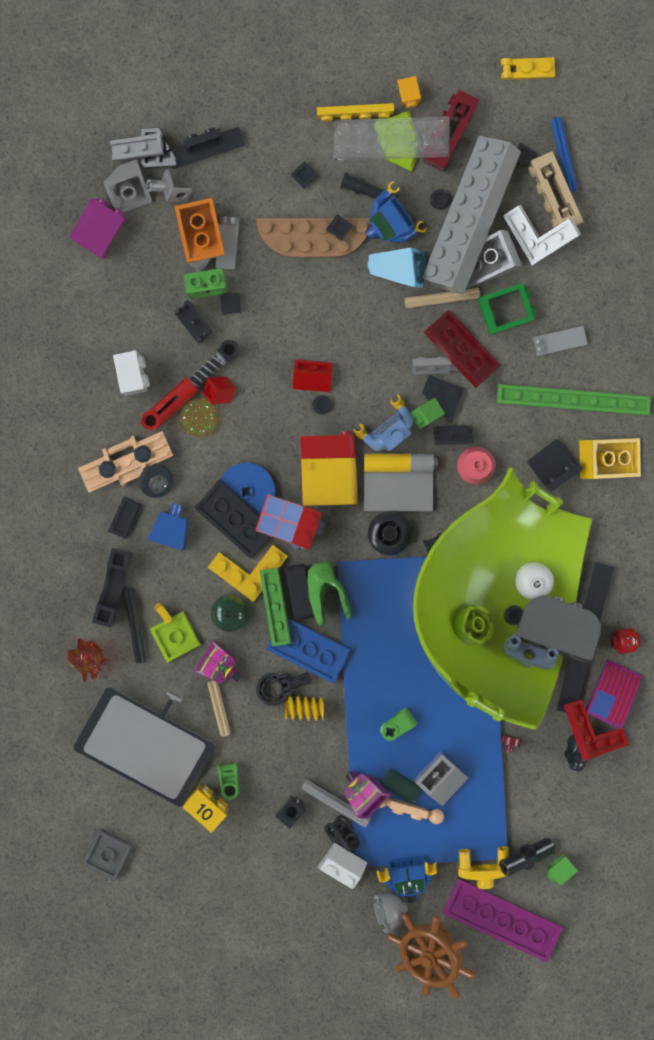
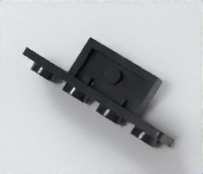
(207, 145)

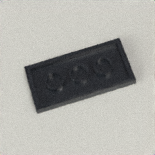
(232, 518)

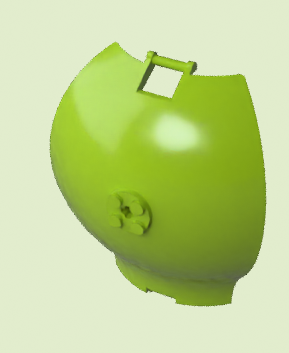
(472, 582)

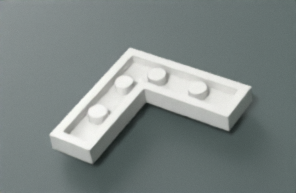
(538, 247)

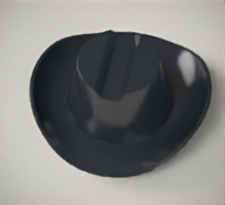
(389, 533)

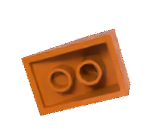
(199, 230)

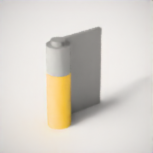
(399, 482)

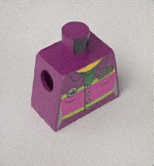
(218, 664)
(364, 794)

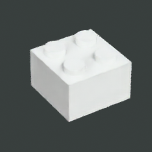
(130, 373)

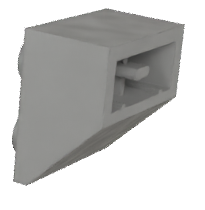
(440, 778)

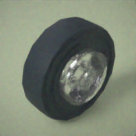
(162, 477)

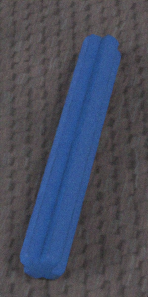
(563, 152)

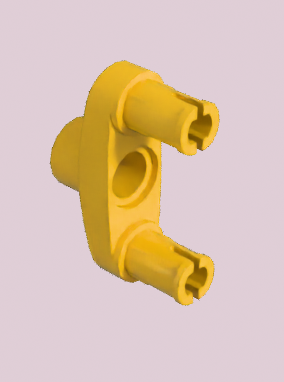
(483, 873)

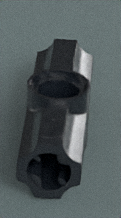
(527, 856)

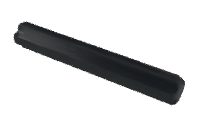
(134, 623)

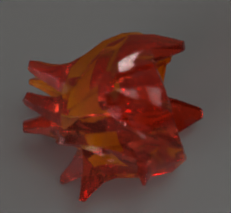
(86, 658)

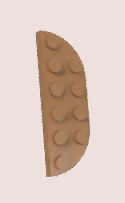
(309, 236)

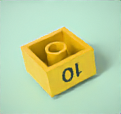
(206, 807)

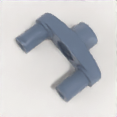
(541, 658)

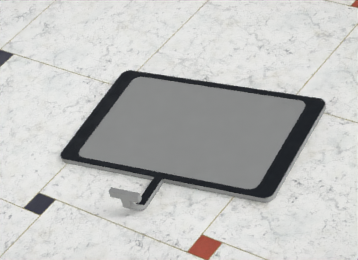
(145, 745)

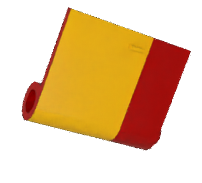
(329, 469)

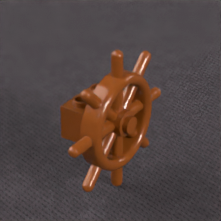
(435, 950)

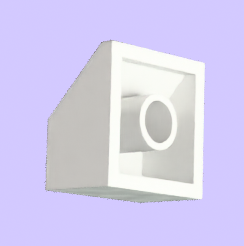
(343, 865)

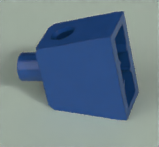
(170, 528)

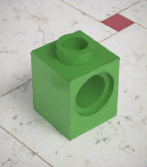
(427, 413)
(561, 870)

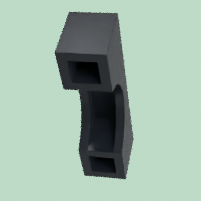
(113, 587)

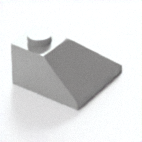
(127, 187)

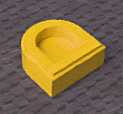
(163, 613)

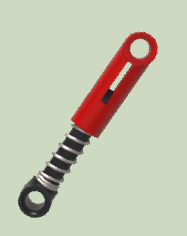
(188, 387)

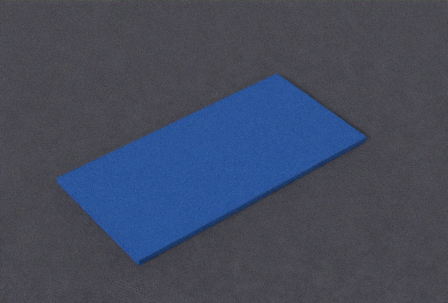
(391, 673)

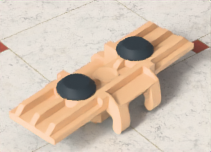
(129, 467)

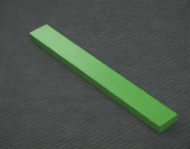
(573, 399)

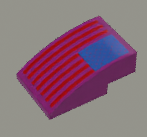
(613, 694)

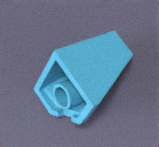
(401, 266)

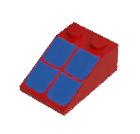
(288, 521)

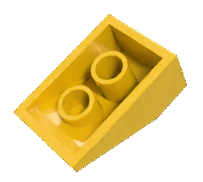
(610, 458)

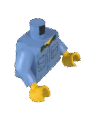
(391, 431)

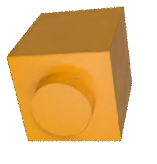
(408, 92)

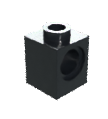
(284, 817)

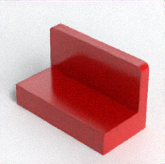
(312, 375)

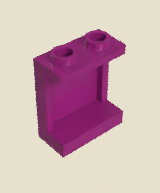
(98, 227)

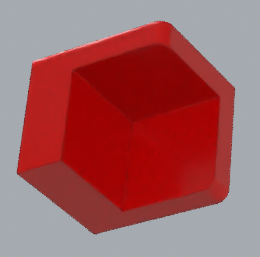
(219, 390)

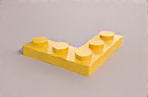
(247, 584)

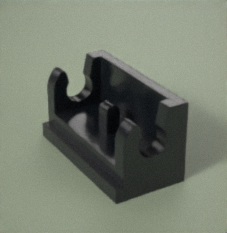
(193, 322)
(453, 435)

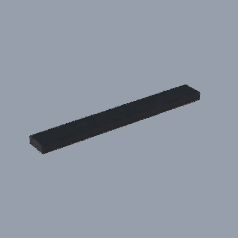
(595, 603)

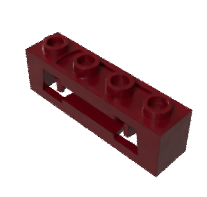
(464, 102)

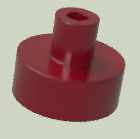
(510, 742)

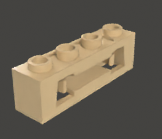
(543, 188)

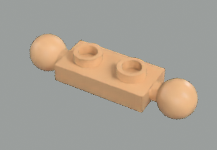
(417, 812)

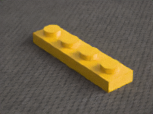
(364, 112)

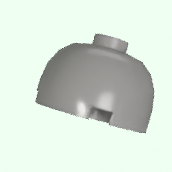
(389, 911)

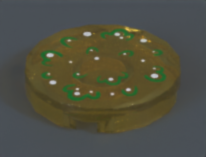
(199, 417)

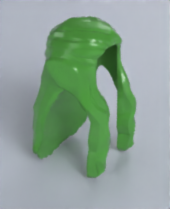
(319, 579)

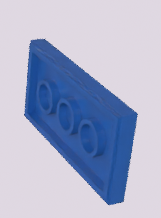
(313, 651)

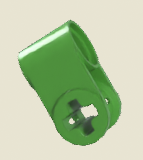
(401, 722)
(228, 778)

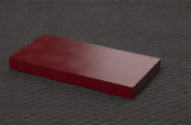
(461, 349)

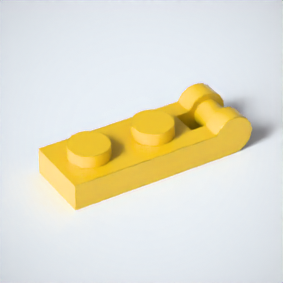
(528, 68)

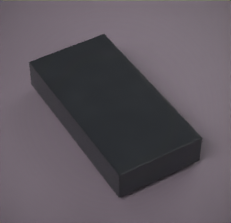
(124, 517)

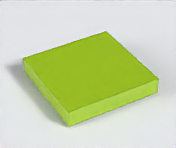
(175, 637)

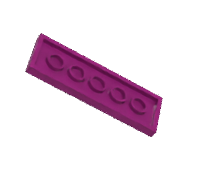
(502, 920)

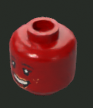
(625, 640)

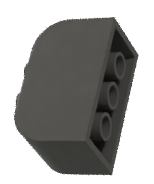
(561, 626)

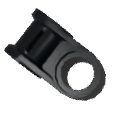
(342, 834)

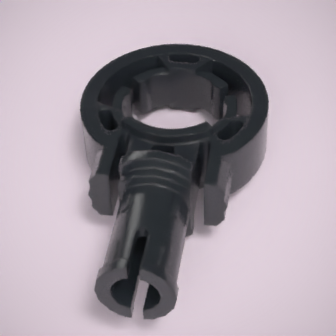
(293, 682)

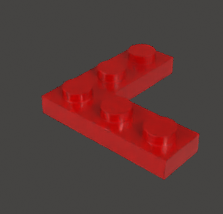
(589, 744)

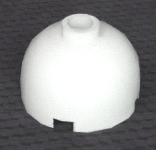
(528, 575)

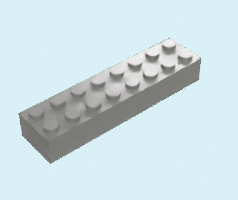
(471, 214)

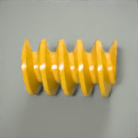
(304, 708)

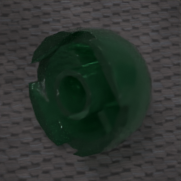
(238, 611)

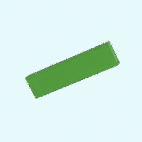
(275, 606)

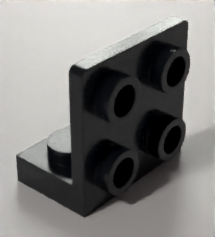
(553, 465)

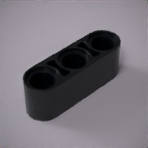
(299, 592)

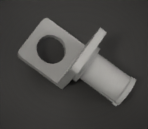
(166, 186)

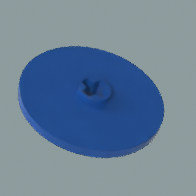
(250, 476)

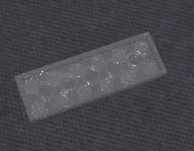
(391, 138)

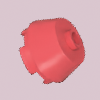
(476, 465)

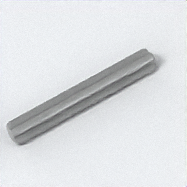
(333, 802)

